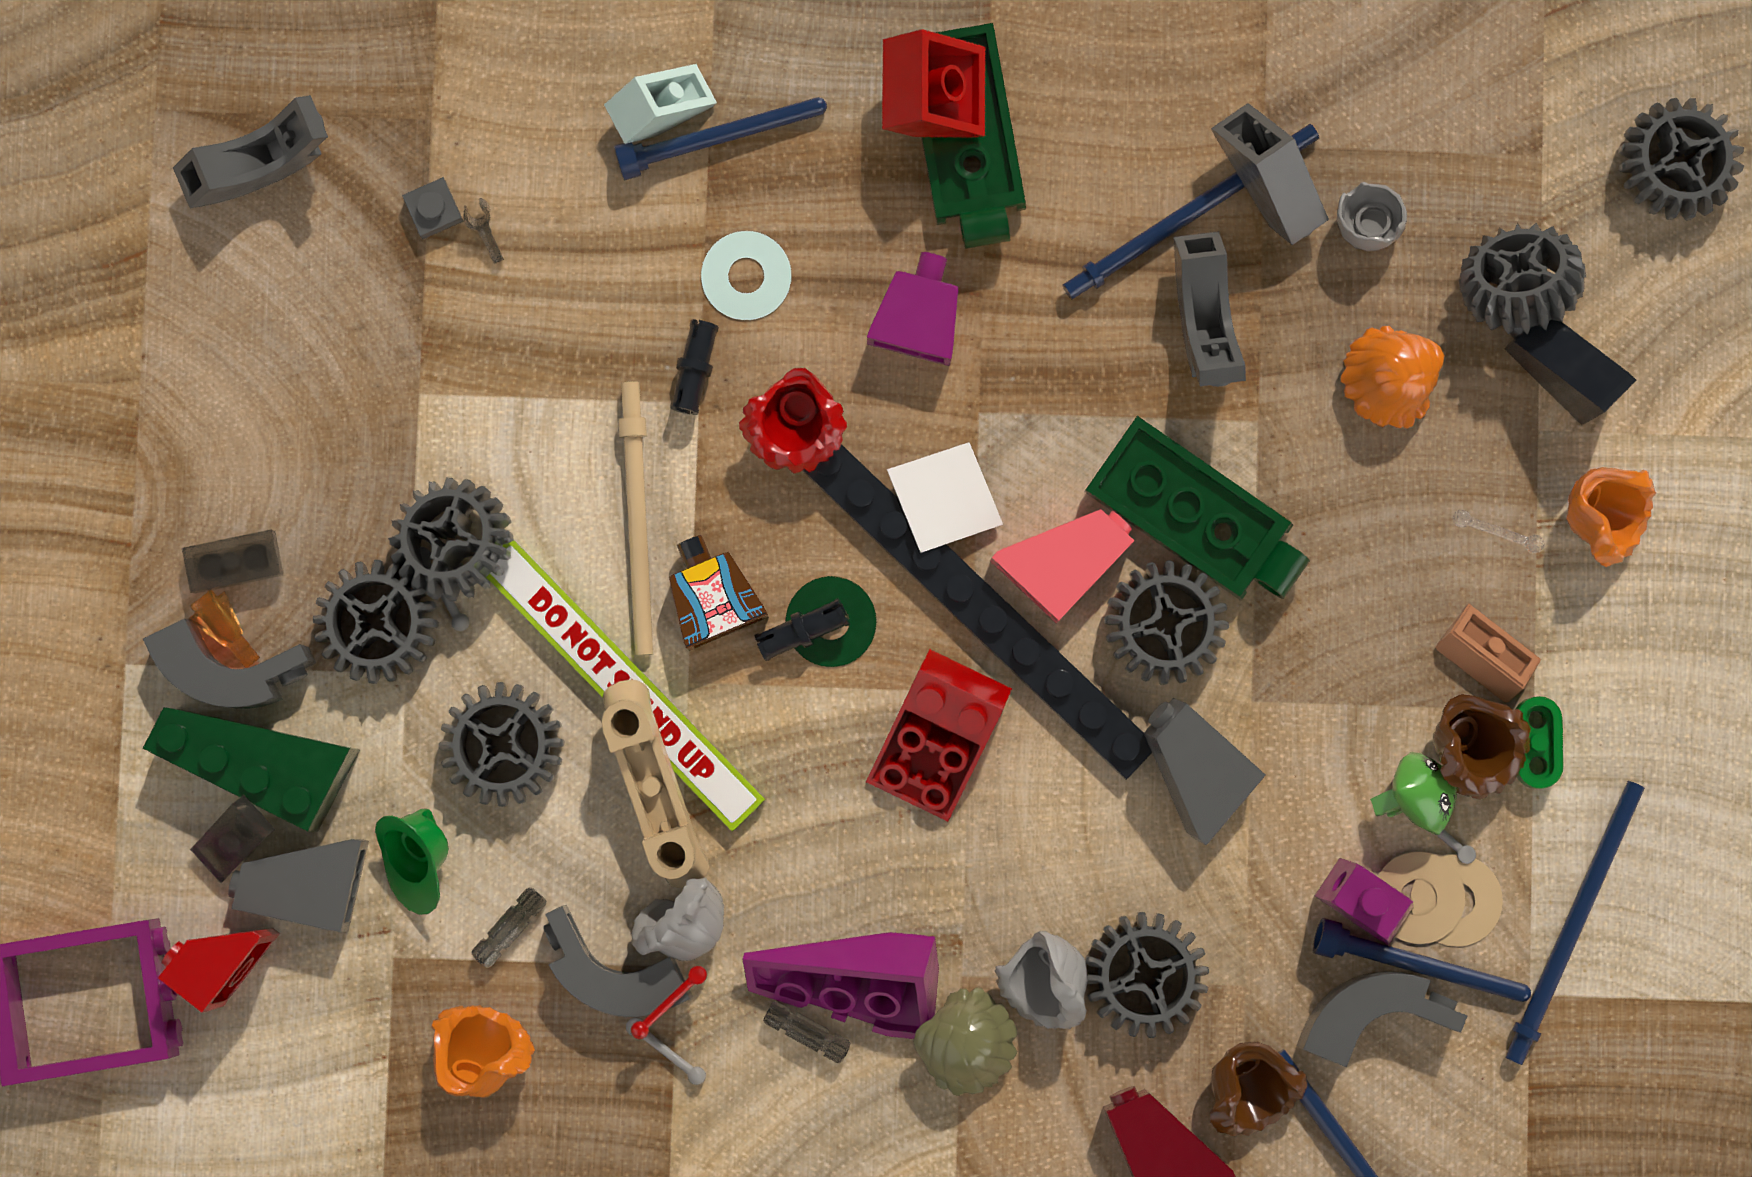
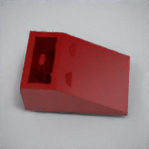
(939, 735)

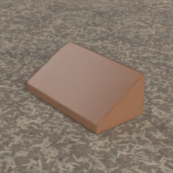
(1488, 654)

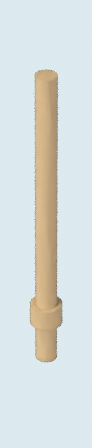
(632, 430)

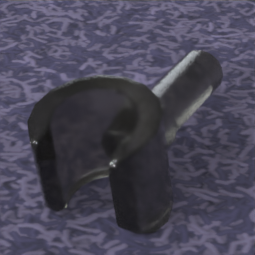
(482, 226)

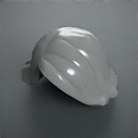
(683, 926)
(1046, 982)

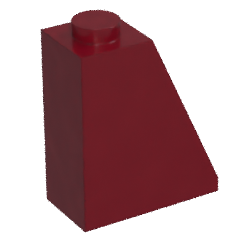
(1156, 1141)

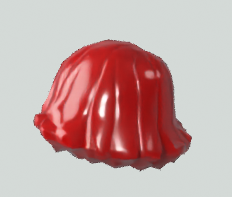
(794, 423)

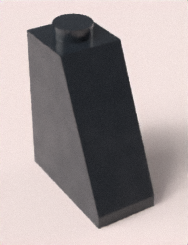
(1570, 369)

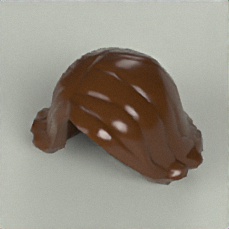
(1480, 745)
(1253, 1089)

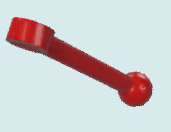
(696, 975)

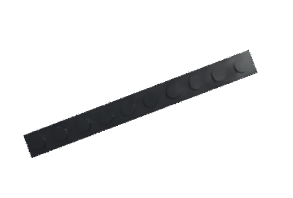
(985, 614)

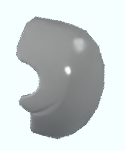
(1371, 216)

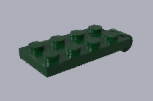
(997, 185)
(1182, 501)

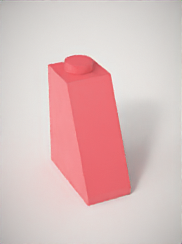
(1064, 561)

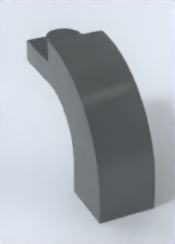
(254, 160)
(1206, 311)
(191, 668)
(604, 988)
(1351, 1006)

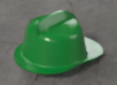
(412, 855)

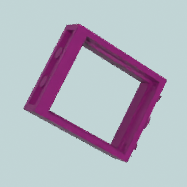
(164, 1029)

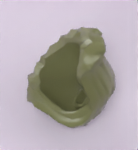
(967, 1042)

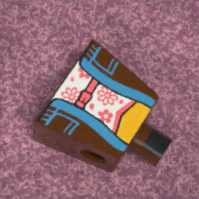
(712, 595)

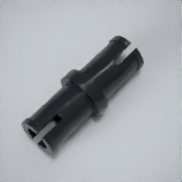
(694, 367)
(802, 629)

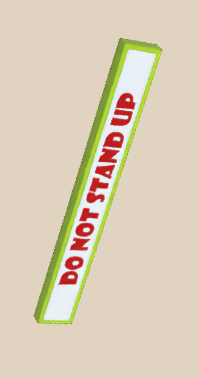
(604, 665)

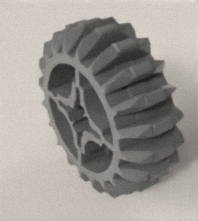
(1686, 175)
(1525, 290)
(457, 503)
(1161, 601)
(363, 638)
(488, 762)
(1183, 959)

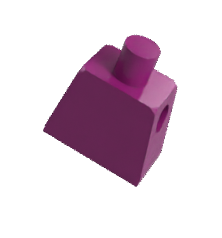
(918, 313)
(1365, 900)

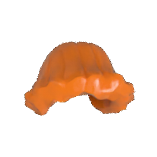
(1391, 376)
(1611, 511)
(478, 1050)

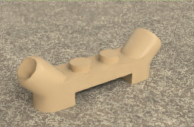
(651, 783)

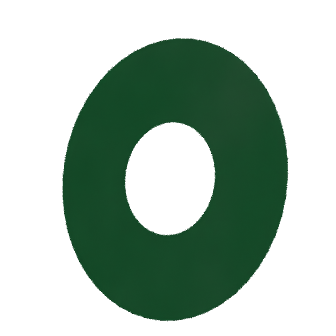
(861, 617)

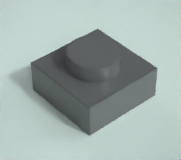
(432, 208)

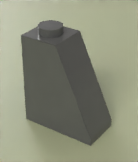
(1272, 172)
(1200, 768)
(303, 886)

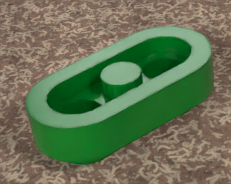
(1545, 743)

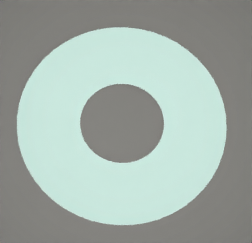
(746, 305)

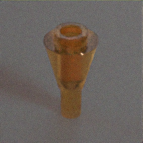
(219, 620)

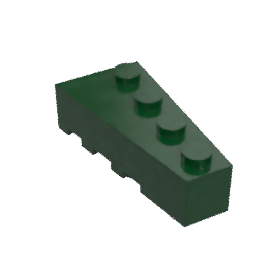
(272, 768)

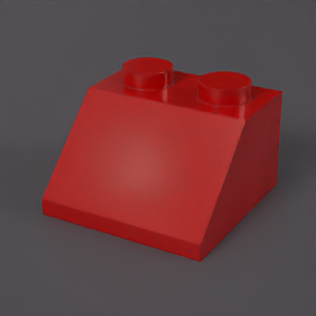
(933, 86)
(213, 967)

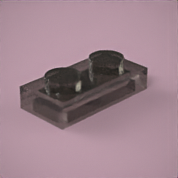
(232, 561)
(232, 839)

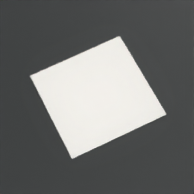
(944, 497)

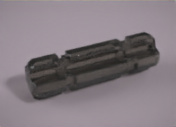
(508, 927)
(807, 1032)

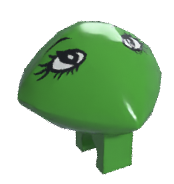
(1419, 794)

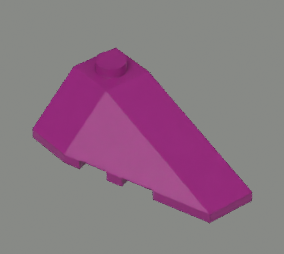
(871, 978)

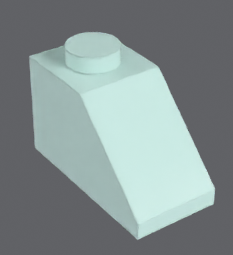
(659, 102)

